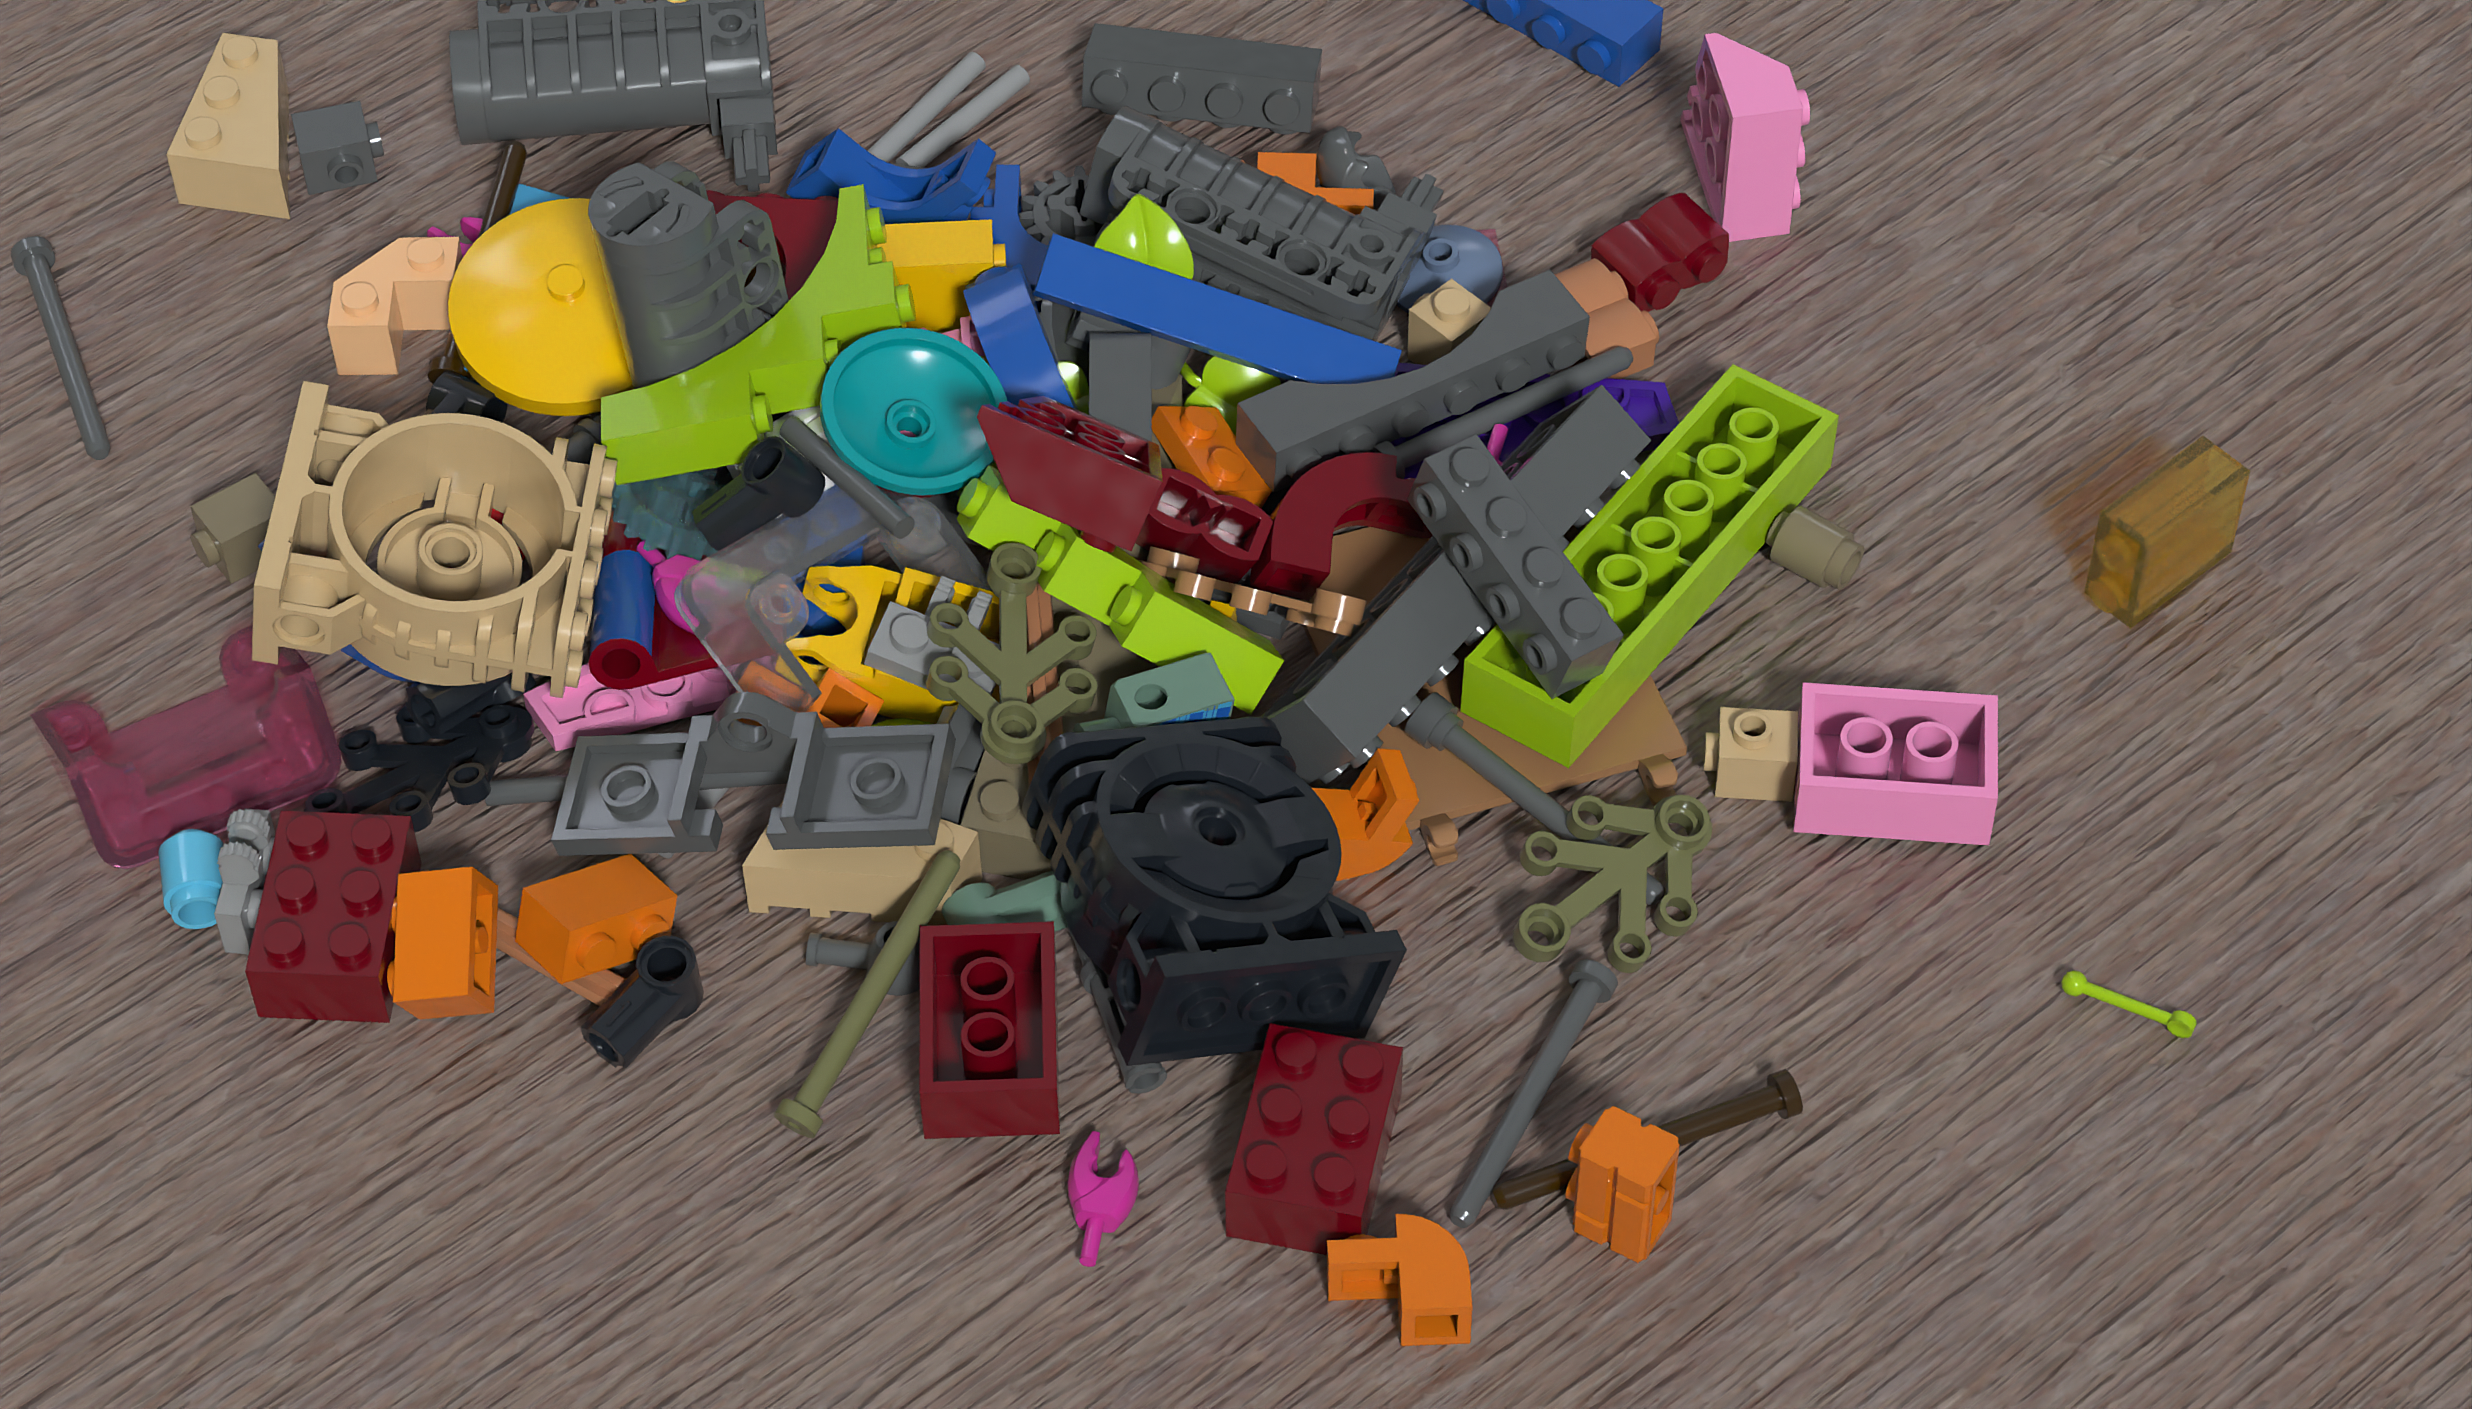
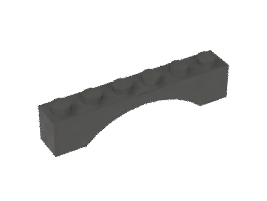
(1302, 424)

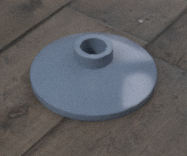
(1467, 259)

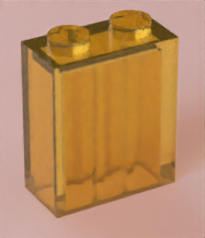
(2166, 531)

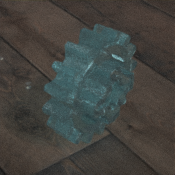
(662, 512)

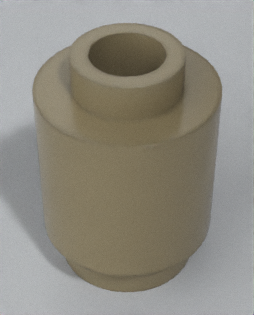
(1814, 548)

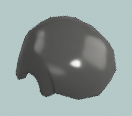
(1344, 168)

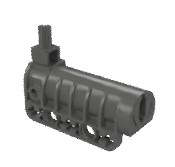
(619, 72)
(1261, 233)
(681, 271)

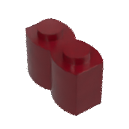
(1664, 251)
(1215, 528)

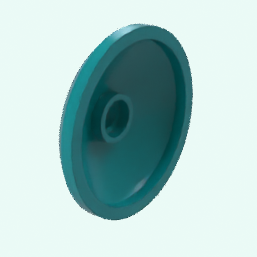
(915, 385)

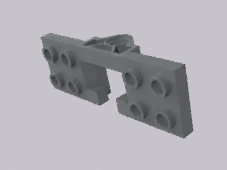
(840, 792)

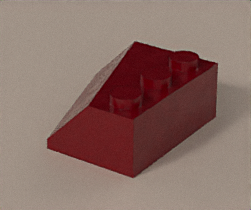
(1074, 468)

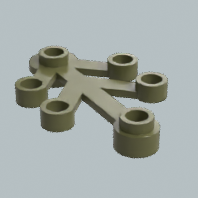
(1011, 664)
(1619, 871)

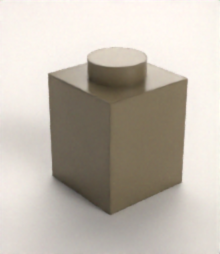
(233, 526)

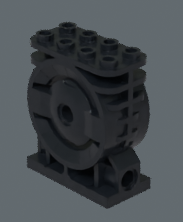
(1171, 878)

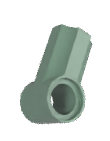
(1026, 901)

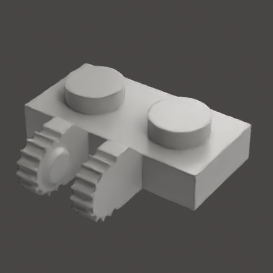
(907, 652)
(243, 874)

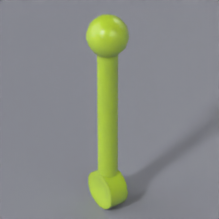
(2178, 1023)

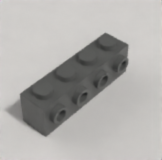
(1202, 78)
(1514, 566)

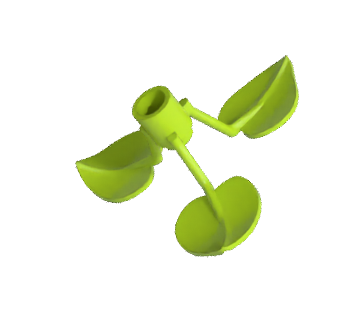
(1153, 238)

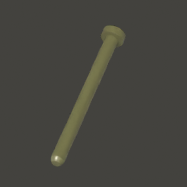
(801, 1113)

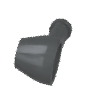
(863, 955)

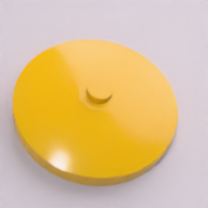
(538, 312)

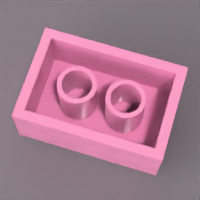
(1896, 764)

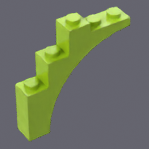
(727, 403)
(1120, 592)

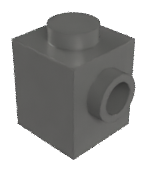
(337, 147)

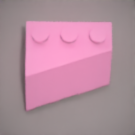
(1746, 137)

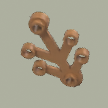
(1328, 612)

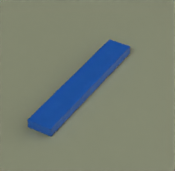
(1207, 317)

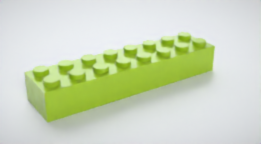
(1663, 554)

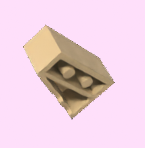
(236, 132)
(855, 878)

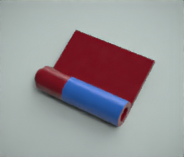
(629, 632)

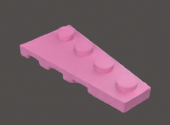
(608, 711)

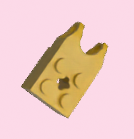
(860, 612)

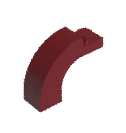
(1329, 497)

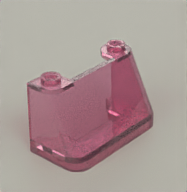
(194, 764)

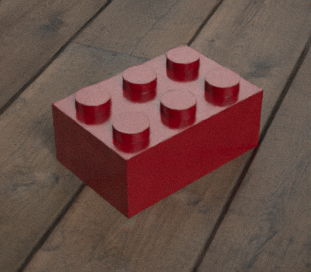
(328, 916)
(988, 1030)
(1313, 1139)

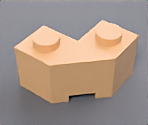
(390, 293)

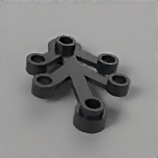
(493, 738)

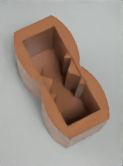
(1612, 315)

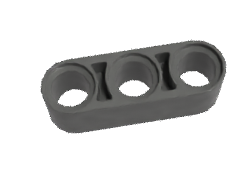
(1121, 381)

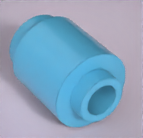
(191, 877)

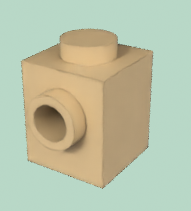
(1442, 321)
(1753, 754)

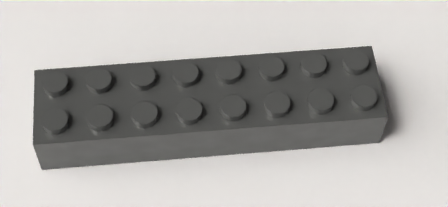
(1430, 609)

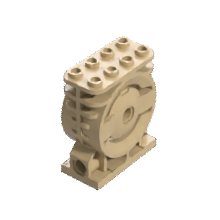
(468, 624)

